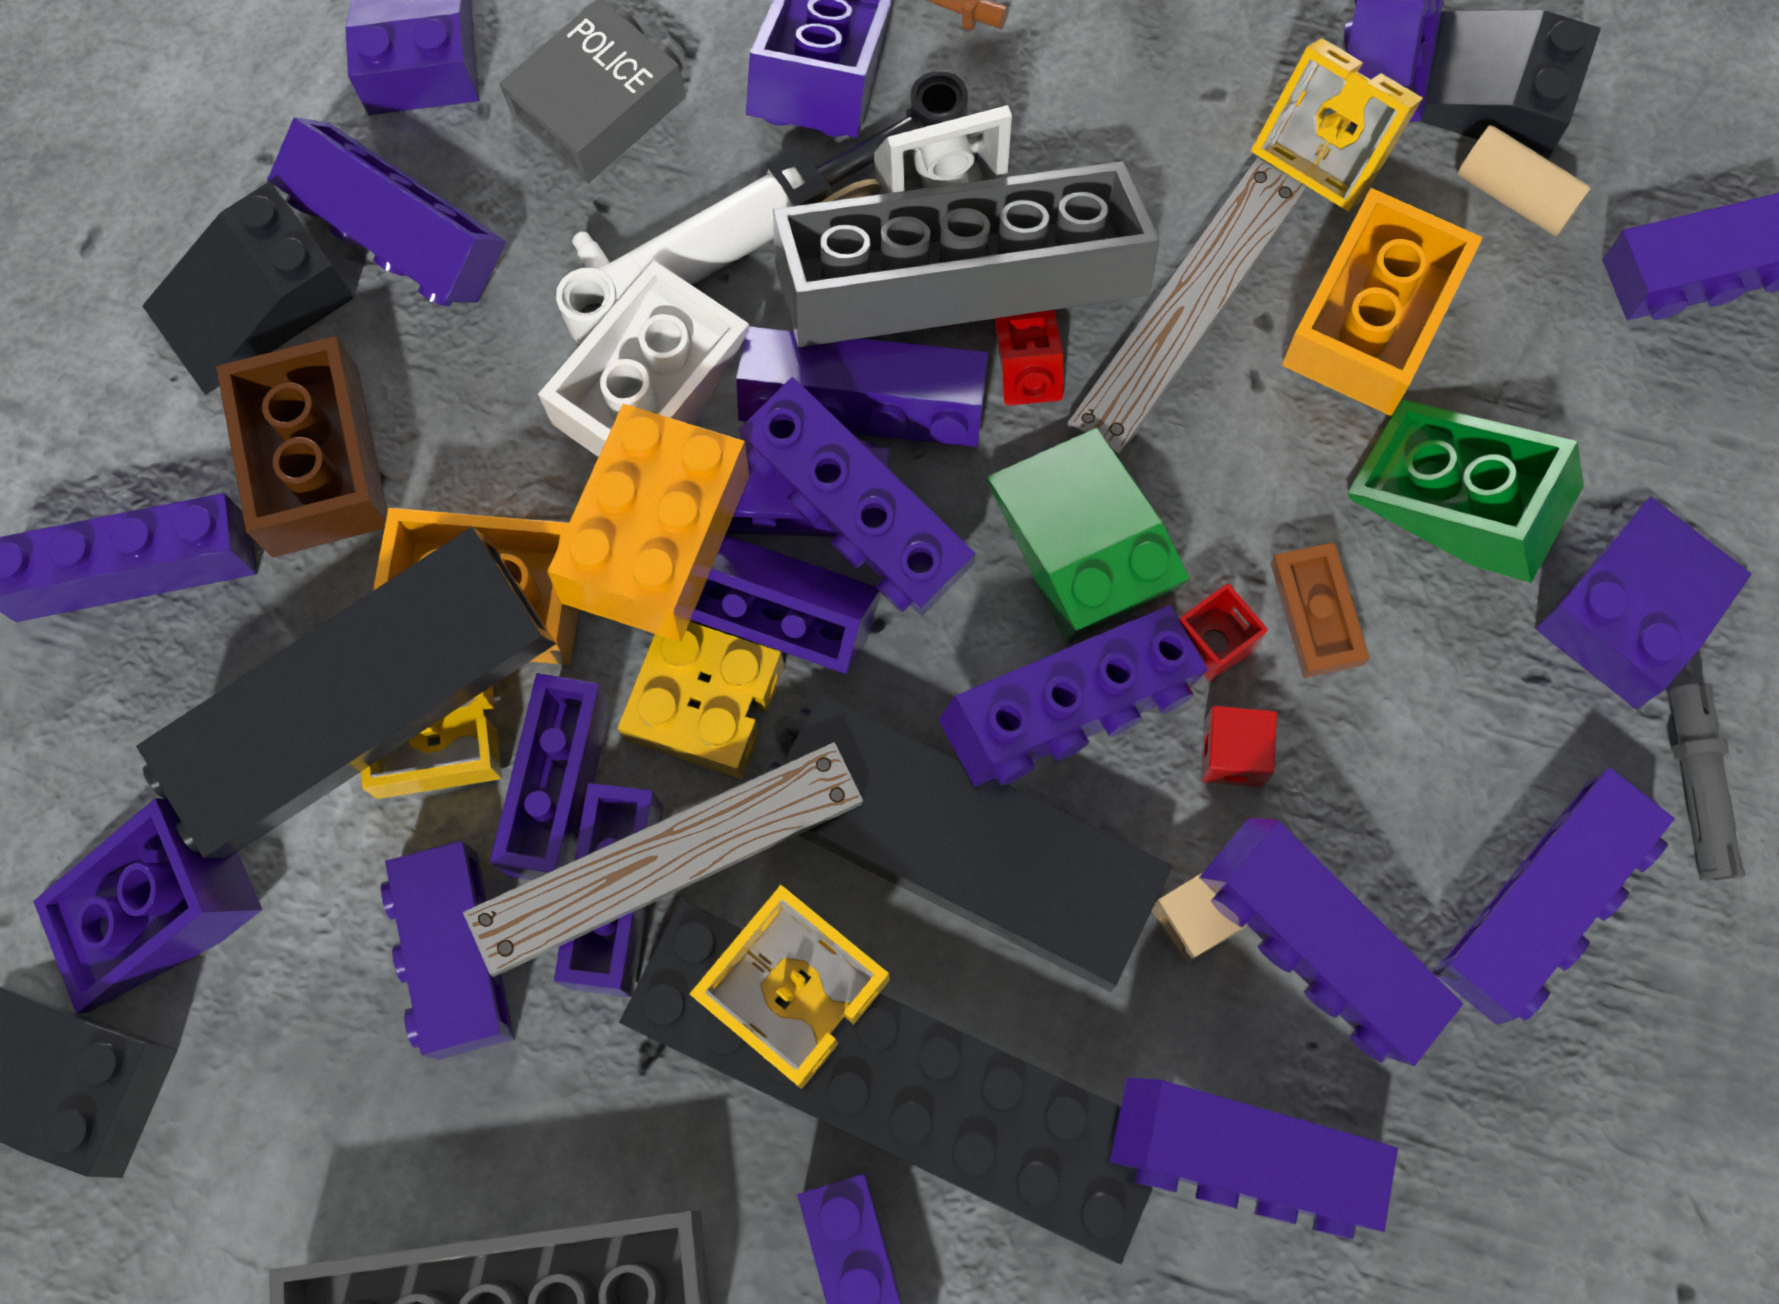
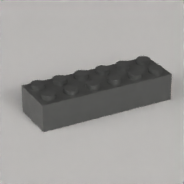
(963, 253)
(601, 1263)

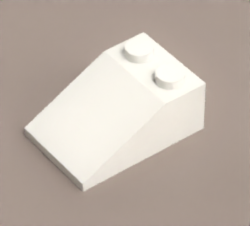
(946, 153)
(653, 351)

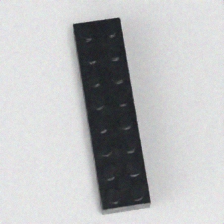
(917, 1096)

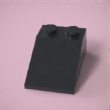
(1508, 73)
(244, 287)
(75, 1086)

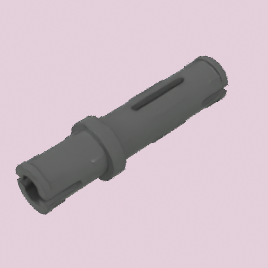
(1706, 782)

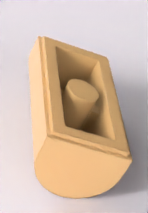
(1523, 181)

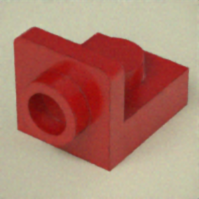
(1030, 358)

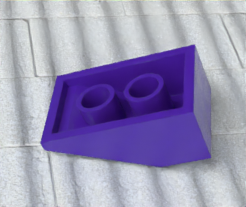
(411, 54)
(817, 63)
(1645, 604)
(140, 908)

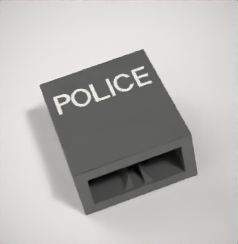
(594, 89)

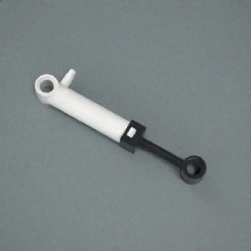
(745, 217)

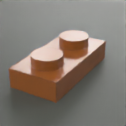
(1319, 610)

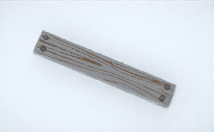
(1188, 306)
(661, 859)

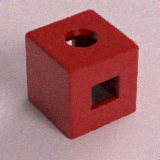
(1218, 615)
(1239, 746)

